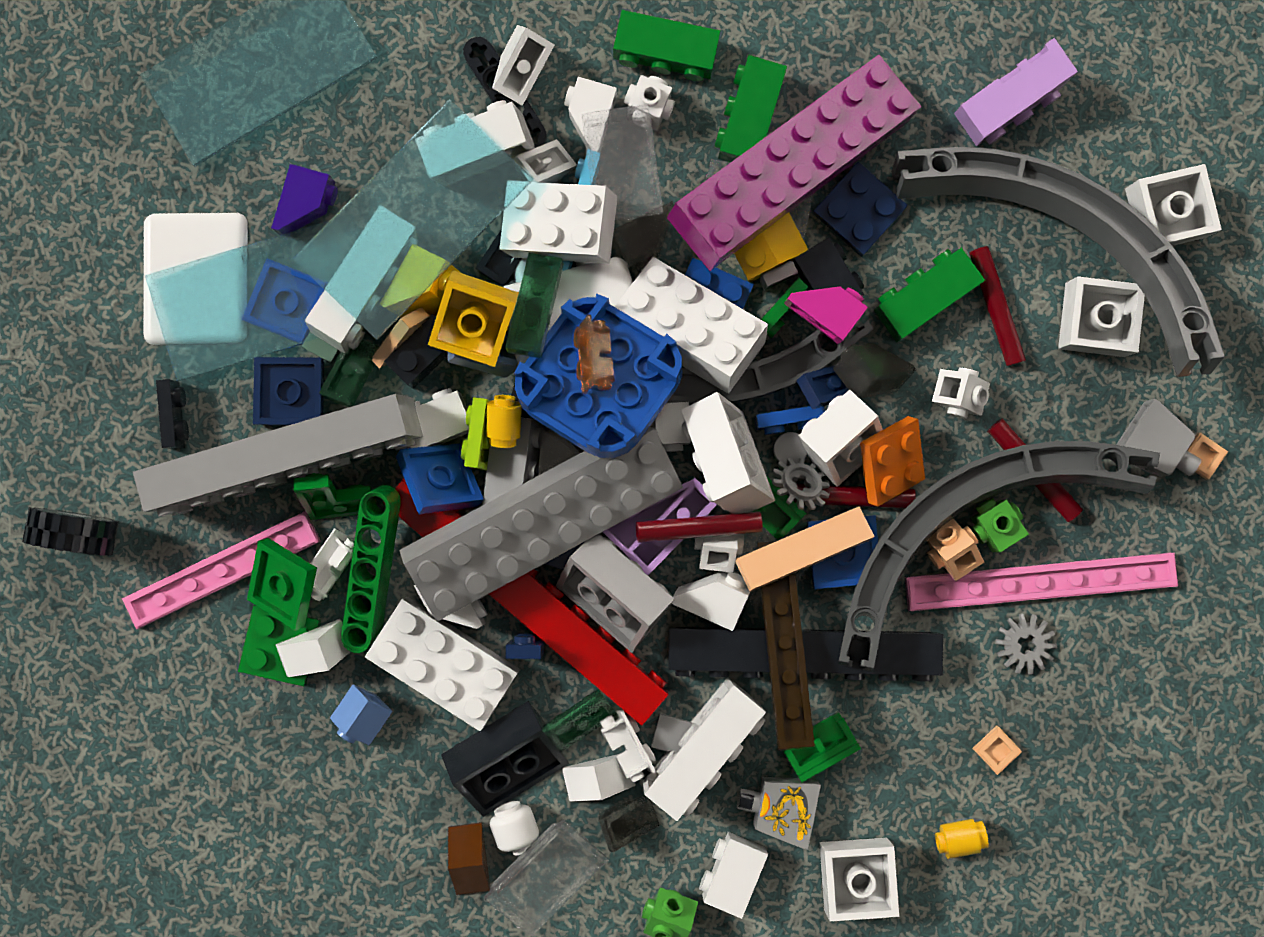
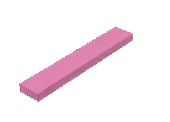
(215, 572)

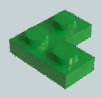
(323, 500)

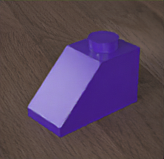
(303, 199)

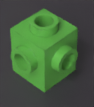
(1009, 528)
(669, 914)

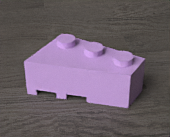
(1016, 94)
(684, 503)

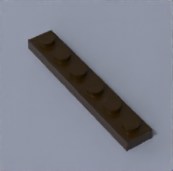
(787, 663)

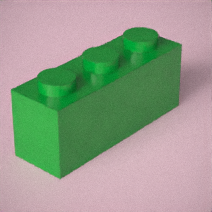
(665, 45)
(751, 108)
(927, 293)

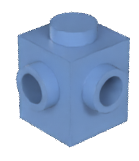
(360, 715)

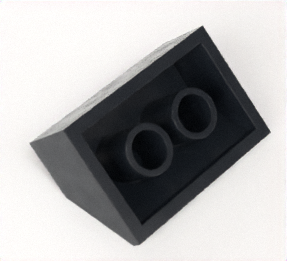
(503, 759)

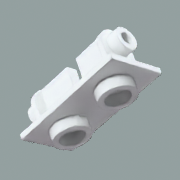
(331, 562)
(636, 756)

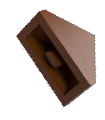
(468, 858)

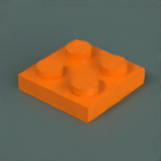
(892, 460)

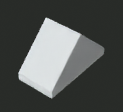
(546, 163)
(313, 650)
(595, 779)

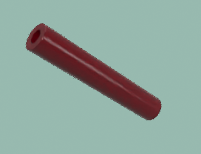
(998, 307)
(1054, 492)
(858, 497)
(698, 527)

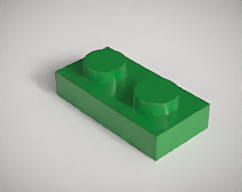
(774, 315)

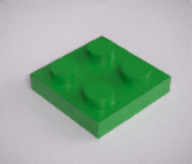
(281, 583)
(260, 651)

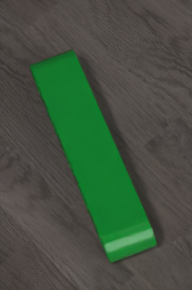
(381, 557)

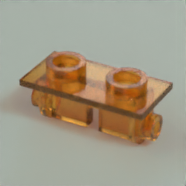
(591, 340)

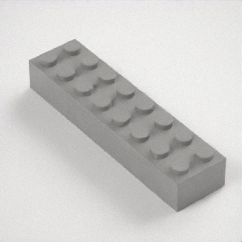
(277, 454)
(536, 523)

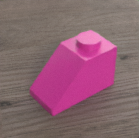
(829, 309)

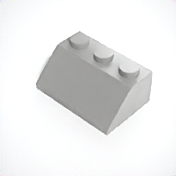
(614, 591)

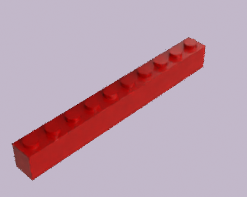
(562, 628)

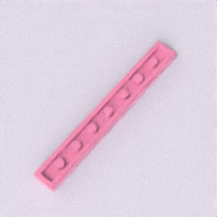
(1042, 581)

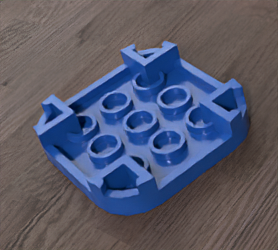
(601, 420)

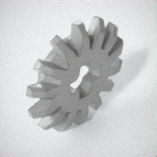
(811, 478)
(1013, 648)

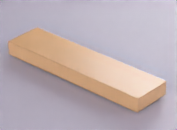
(804, 549)

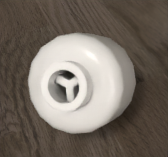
(514, 827)

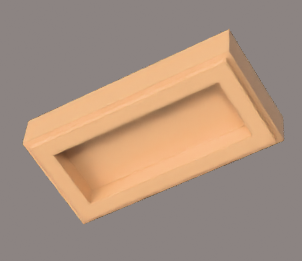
(402, 330)

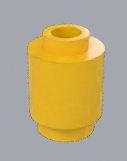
(503, 421)
(961, 838)

